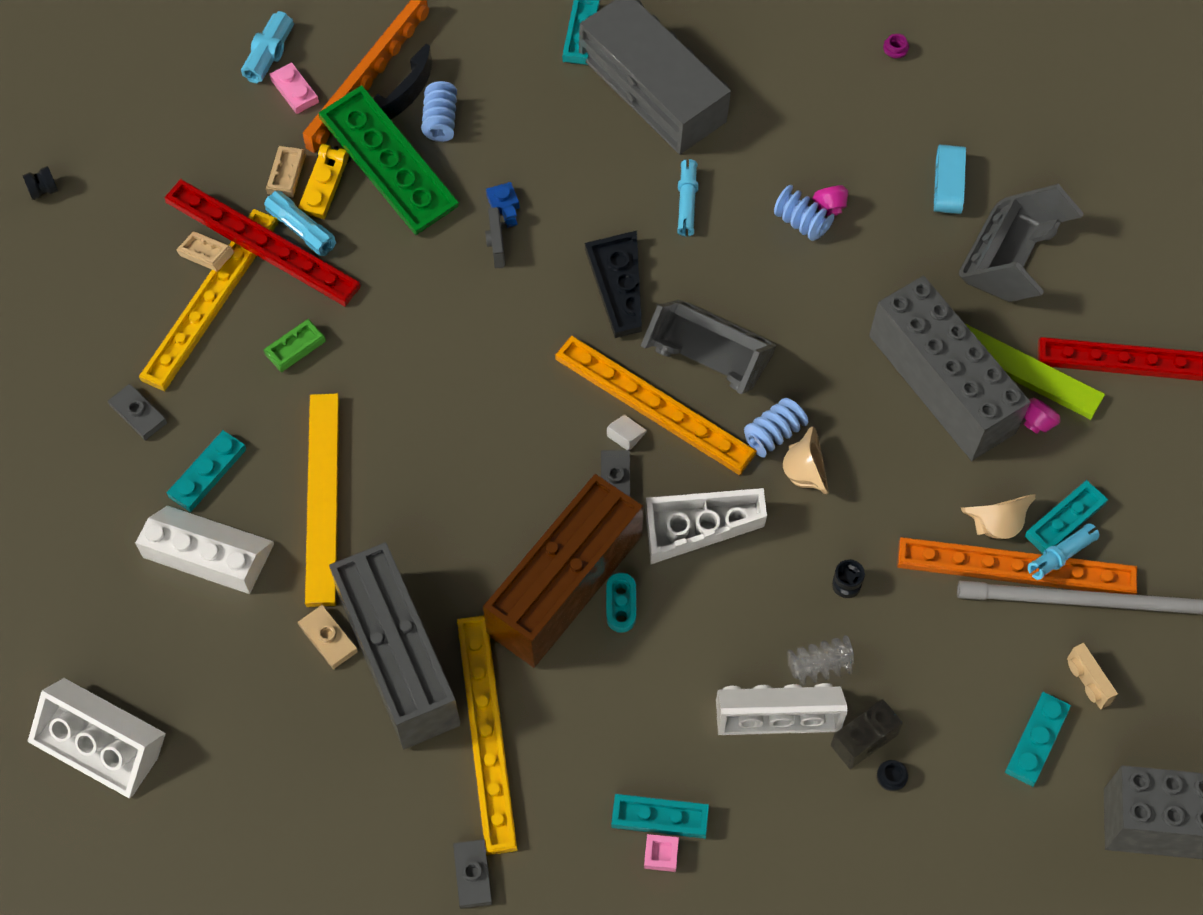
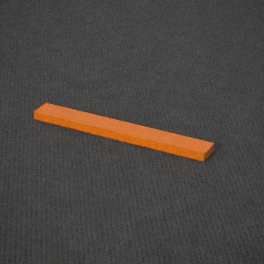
(1013, 565)

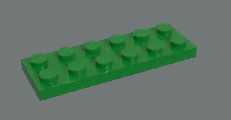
(388, 160)

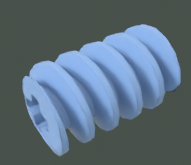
(439, 111)
(802, 215)
(774, 424)

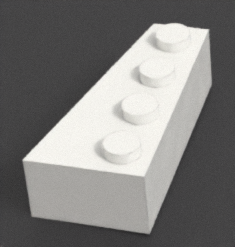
(698, 520)

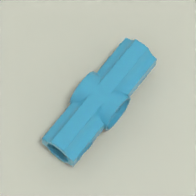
(267, 47)

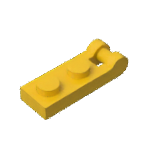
(323, 181)

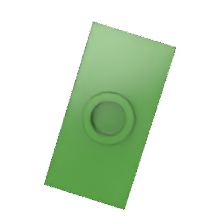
(294, 345)

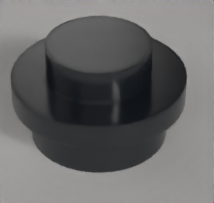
(892, 775)

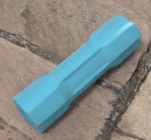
(313, 234)

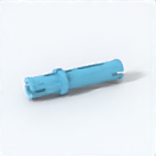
(687, 187)
(1056, 556)

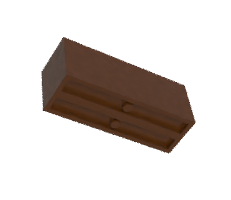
(563, 570)

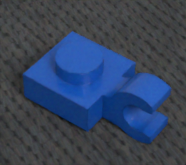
(505, 200)

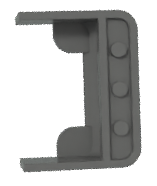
(1008, 238)
(710, 341)

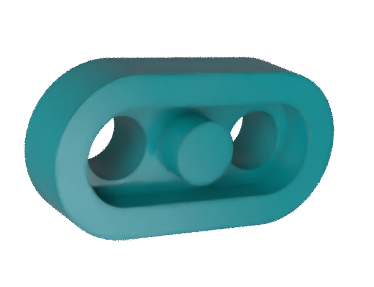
(621, 604)

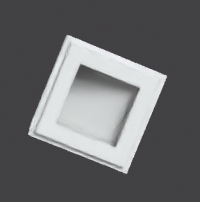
(625, 432)

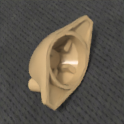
(805, 463)
(1000, 519)

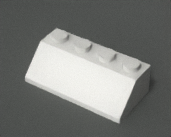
(204, 548)
(780, 709)
(95, 736)

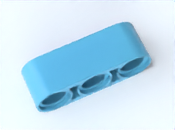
(949, 179)

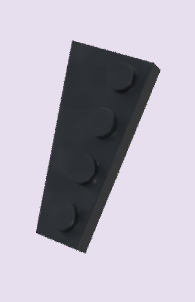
(617, 278)

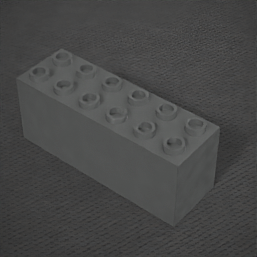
(654, 73)
(948, 368)
(395, 645)
(1154, 812)

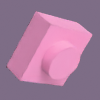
(661, 853)

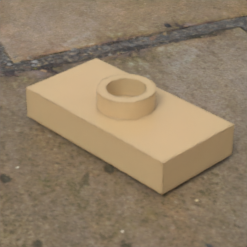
(286, 170)
(205, 251)
(327, 637)

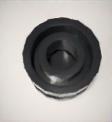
(40, 183)
(850, 572)

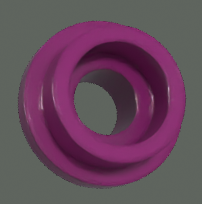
(896, 46)

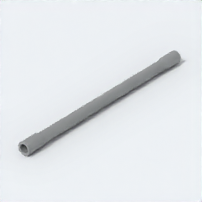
(985, 591)

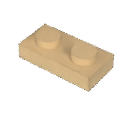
(1096, 683)

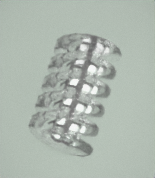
(821, 659)

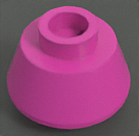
(832, 199)
(1040, 416)

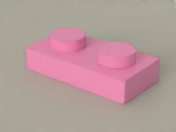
(294, 88)

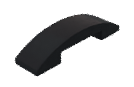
(410, 87)

